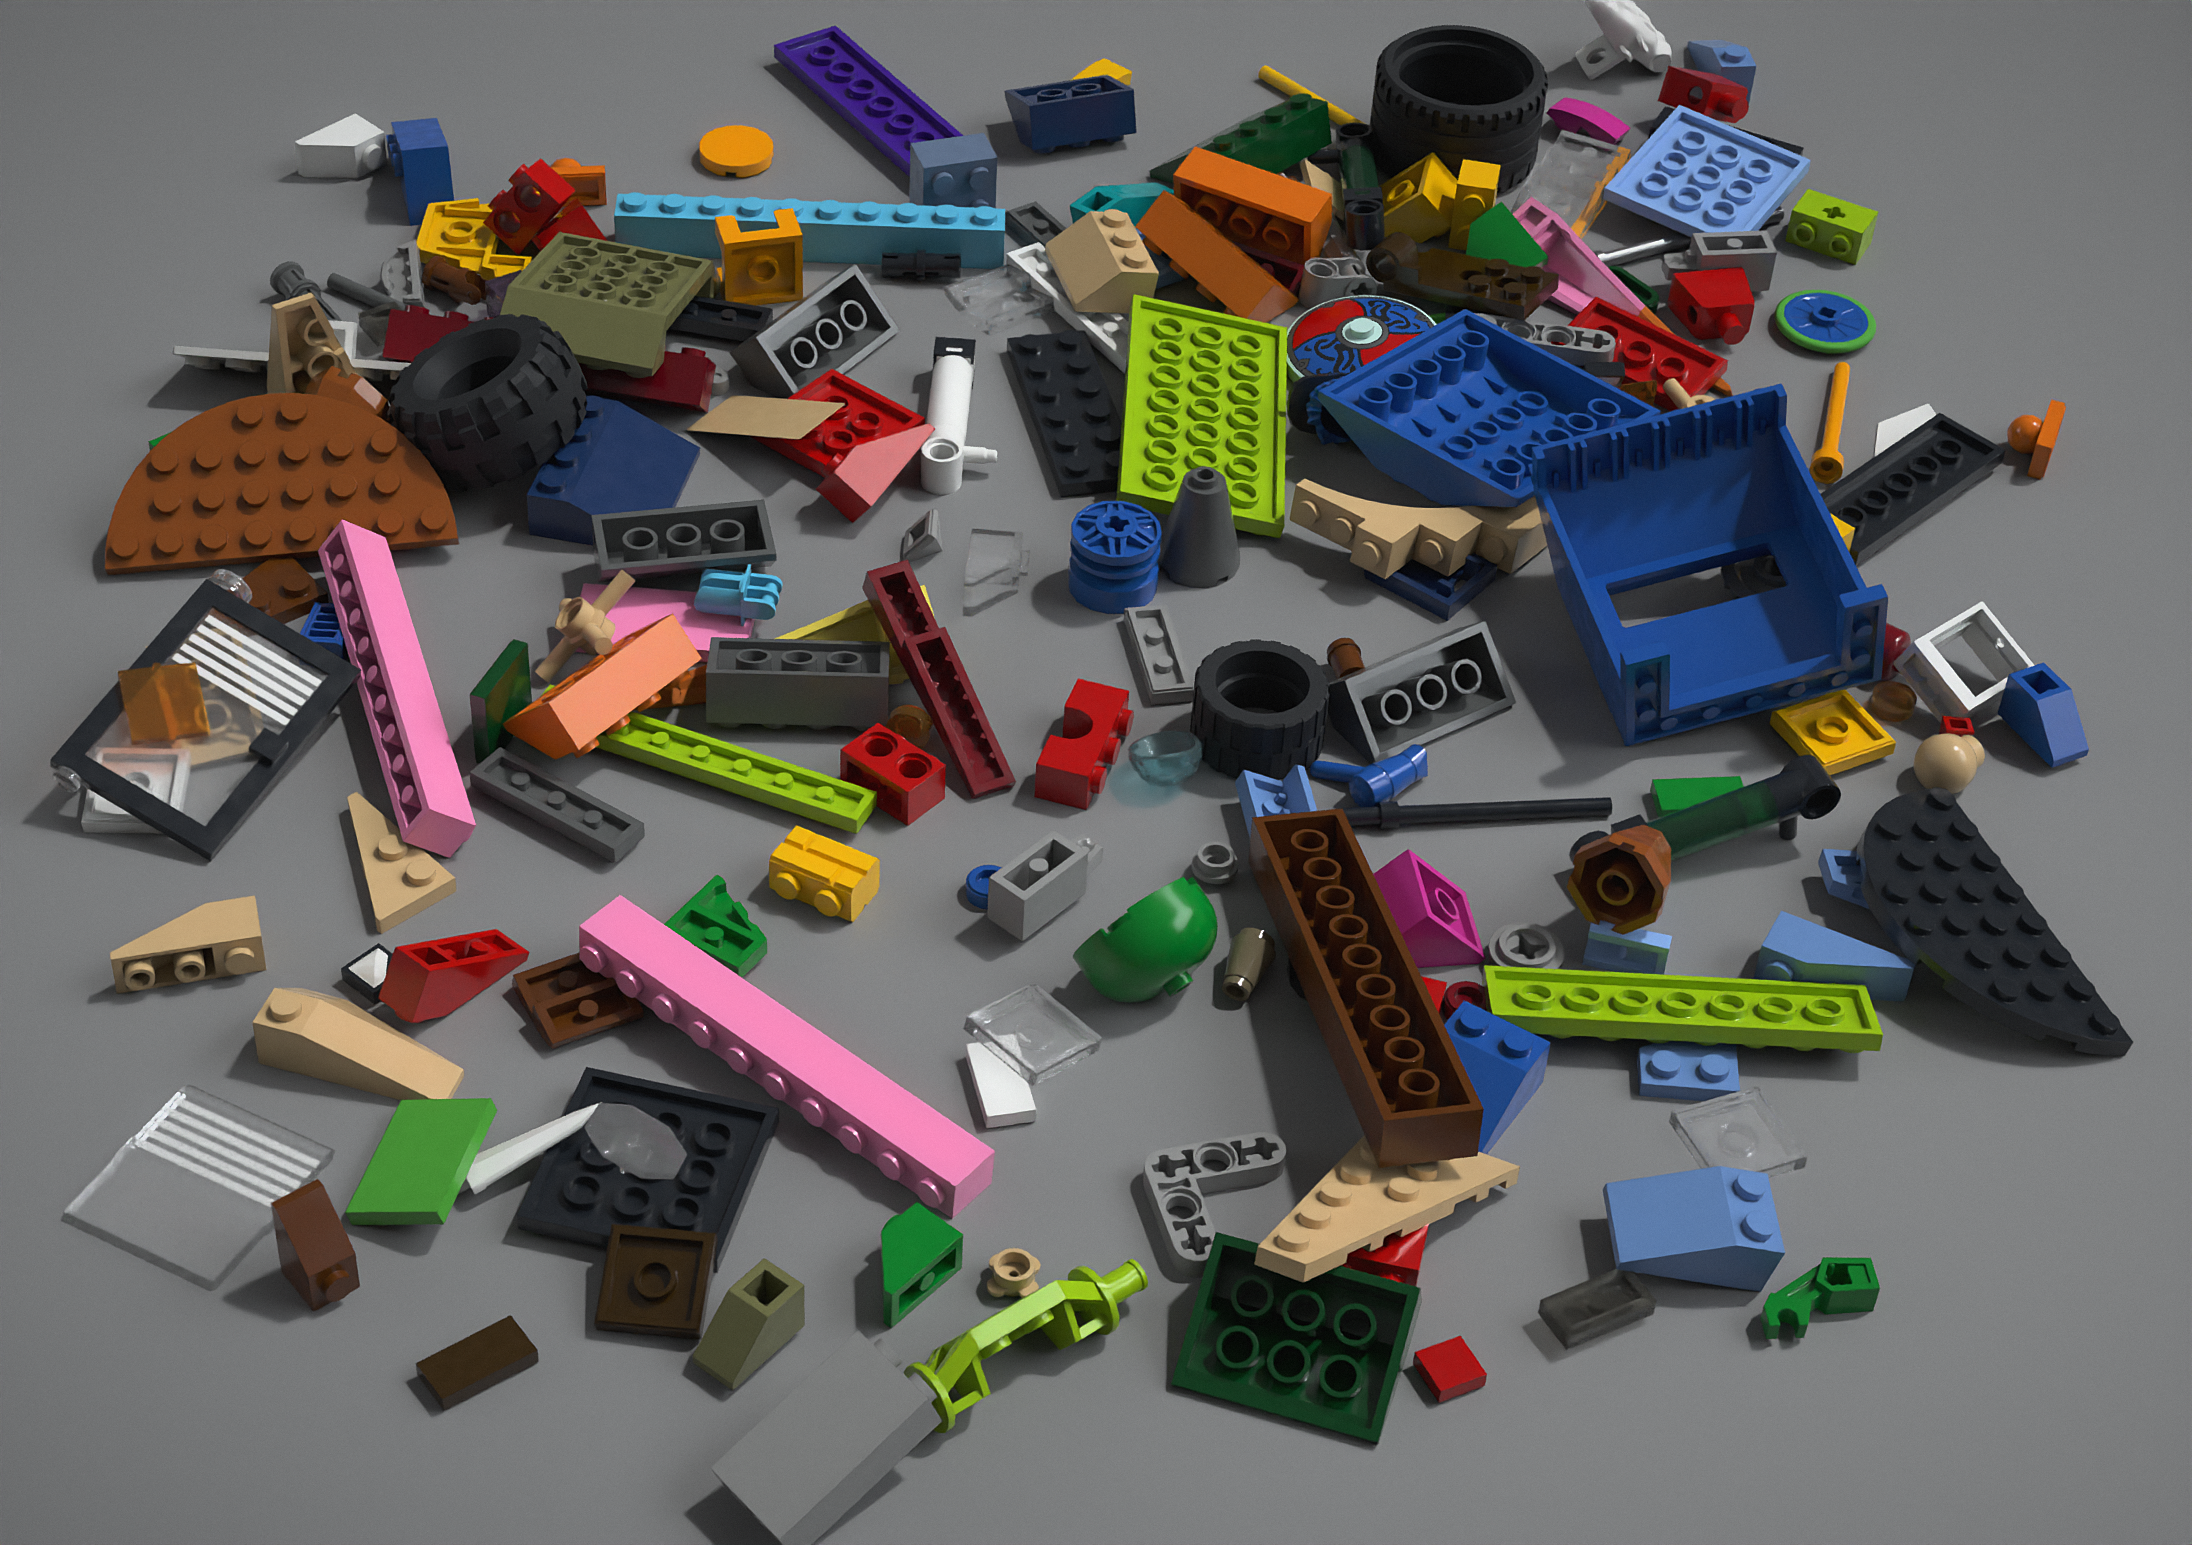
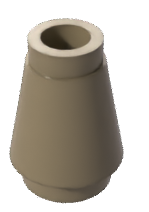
(1248, 960)

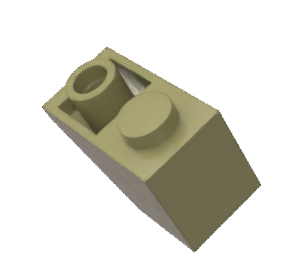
(751, 1324)

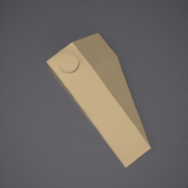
(301, 346)
(348, 1047)

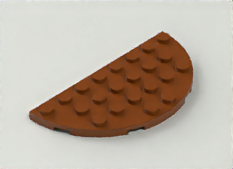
(274, 483)

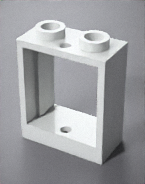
(1937, 681)

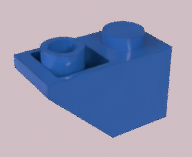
(2044, 714)

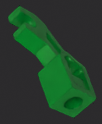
(1832, 1287)

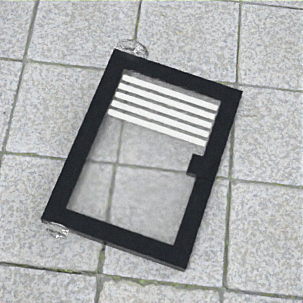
(262, 701)

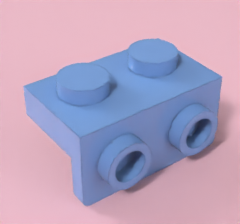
(1269, 796)

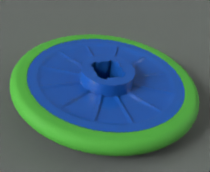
(1825, 321)

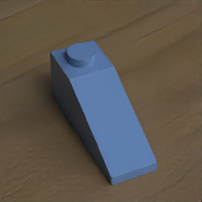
(1726, 60)
(1813, 953)

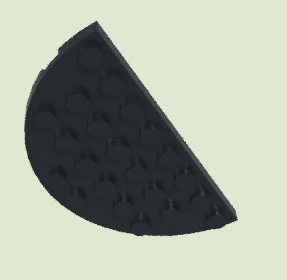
(1969, 921)

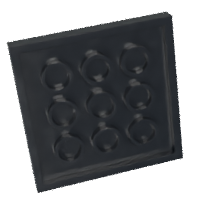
(583, 1193)

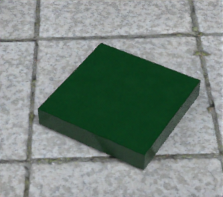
(498, 697)

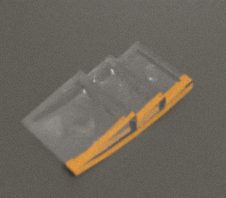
(1574, 178)

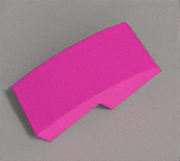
(1577, 115)

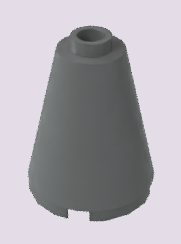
(1200, 532)

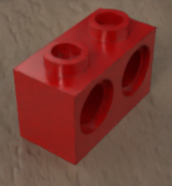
(531, 208)
(900, 773)

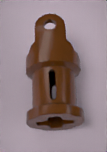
(460, 284)

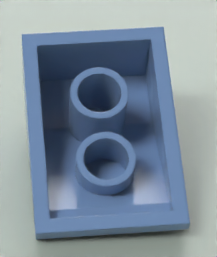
(1696, 1226)

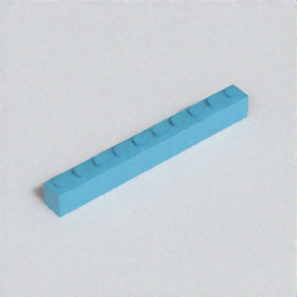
(829, 228)

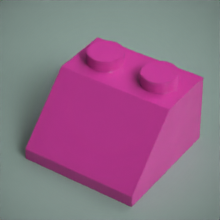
(1430, 913)

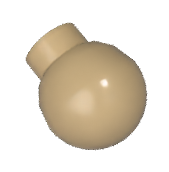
(1948, 761)

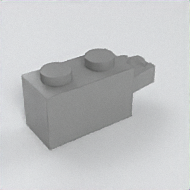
(1726, 250)
(1041, 882)

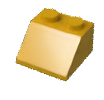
(1420, 200)

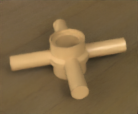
(585, 626)

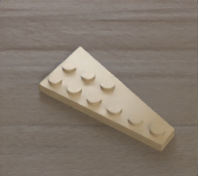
(1365, 1203)

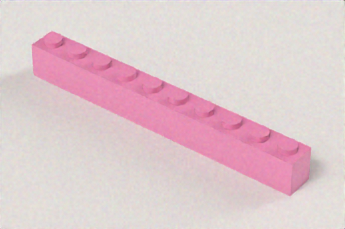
(396, 691)
(787, 1057)

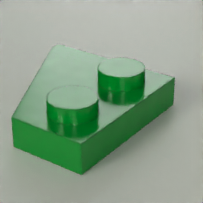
(720, 928)

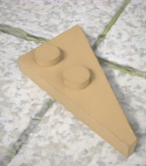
(397, 874)

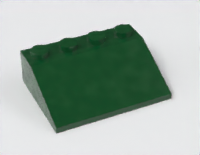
(1268, 138)
(1296, 1348)

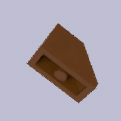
(314, 1246)

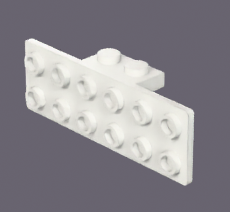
(252, 361)

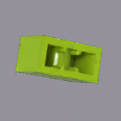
(1831, 226)

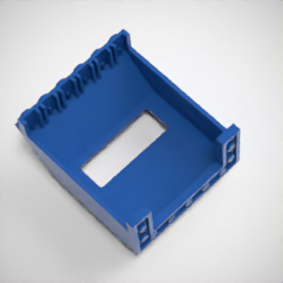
(1688, 499)

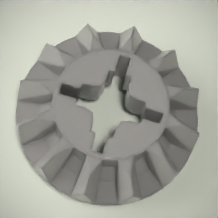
(1532, 939)

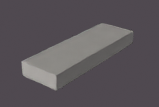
(1159, 654)

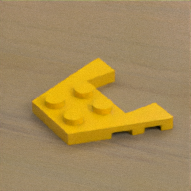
(459, 236)

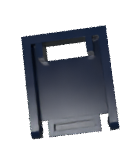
(1435, 590)

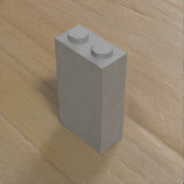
(828, 1441)

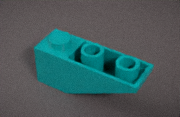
(1128, 198)

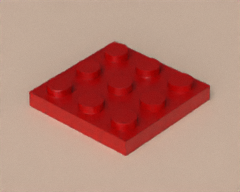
(859, 421)

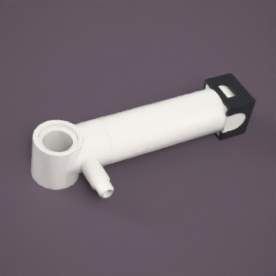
(948, 413)

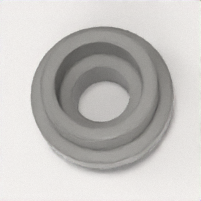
(1215, 863)

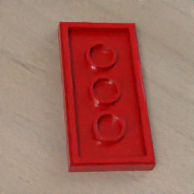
(1652, 352)

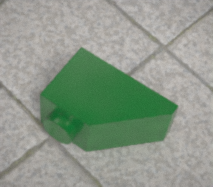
(916, 1260)

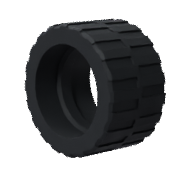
(1267, 678)

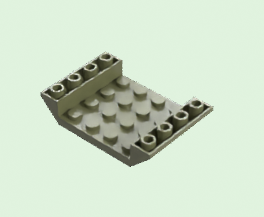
(610, 298)

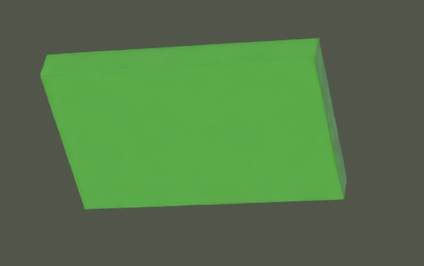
(421, 1162)

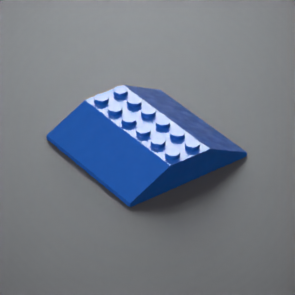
(1467, 406)

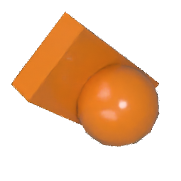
(586, 180)
(2031, 435)

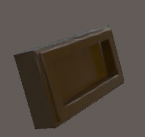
(477, 1362)

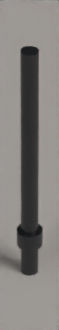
(1389, 814)

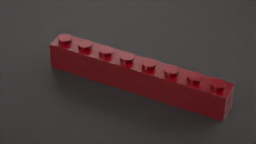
(680, 382)

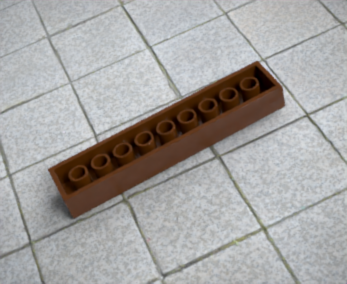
(1365, 990)

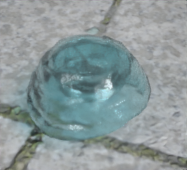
(1166, 757)

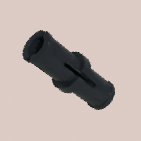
(921, 265)

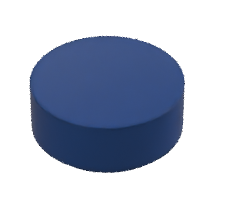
(978, 885)

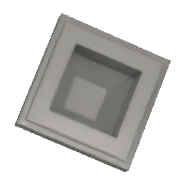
(923, 537)

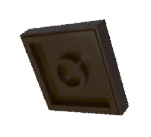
(656, 1281)

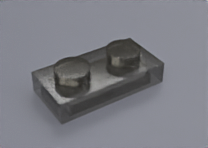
(1596, 1307)

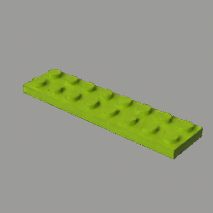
(1684, 1008)

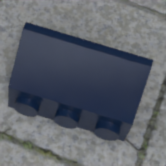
(1072, 112)

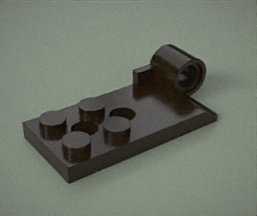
(1459, 278)

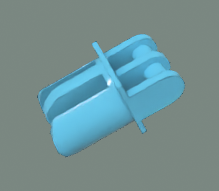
(738, 594)

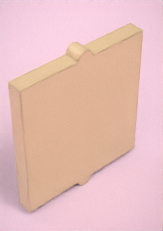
(1322, 180)

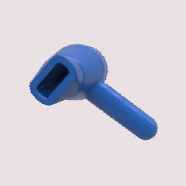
(1378, 780)

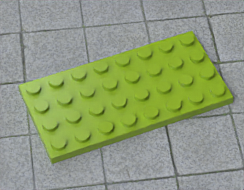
(1208, 396)

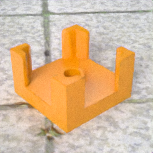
(761, 264)

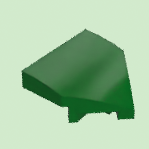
(1501, 236)

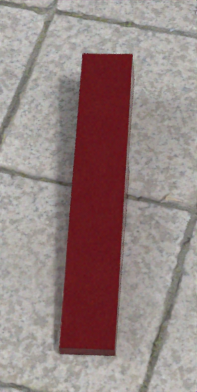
(938, 678)

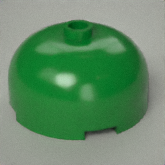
(1152, 945)

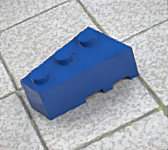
(422, 164)

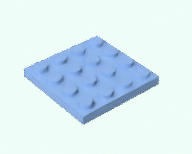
(1706, 176)

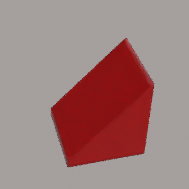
(1956, 725)

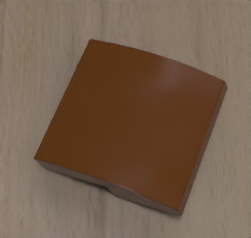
(572, 1001)

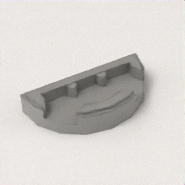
(403, 276)

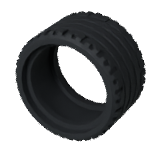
(1460, 98)

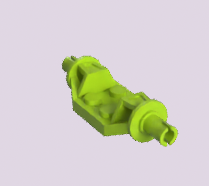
(1050, 1308)

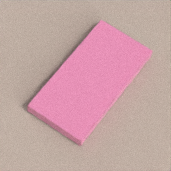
(646, 605)

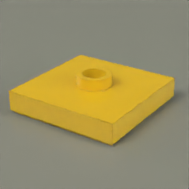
(1833, 731)

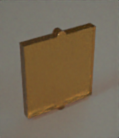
(163, 703)

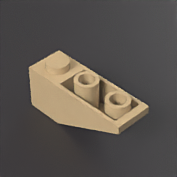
(197, 946)

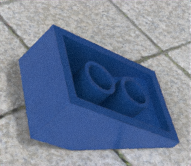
(1501, 1064)

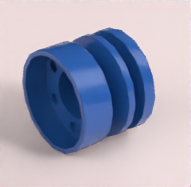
(1114, 556)

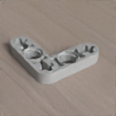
(1186, 1188)

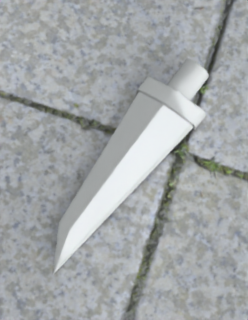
(508, 1156)

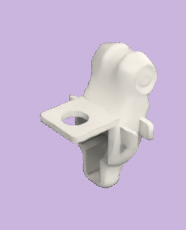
(1625, 36)

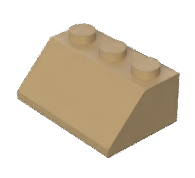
(1102, 263)

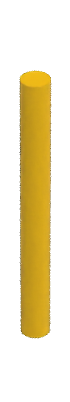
(1292, 88)

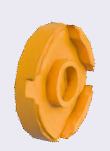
(736, 150)

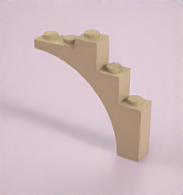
(1392, 535)

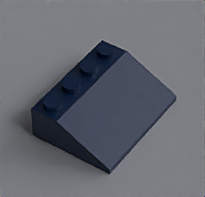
(608, 467)

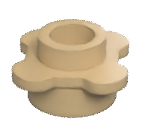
(1013, 1263)

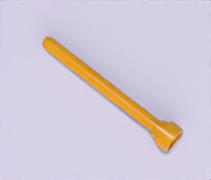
(1828, 462)

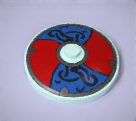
(1350, 334)

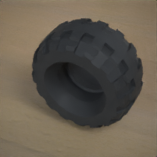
(490, 400)

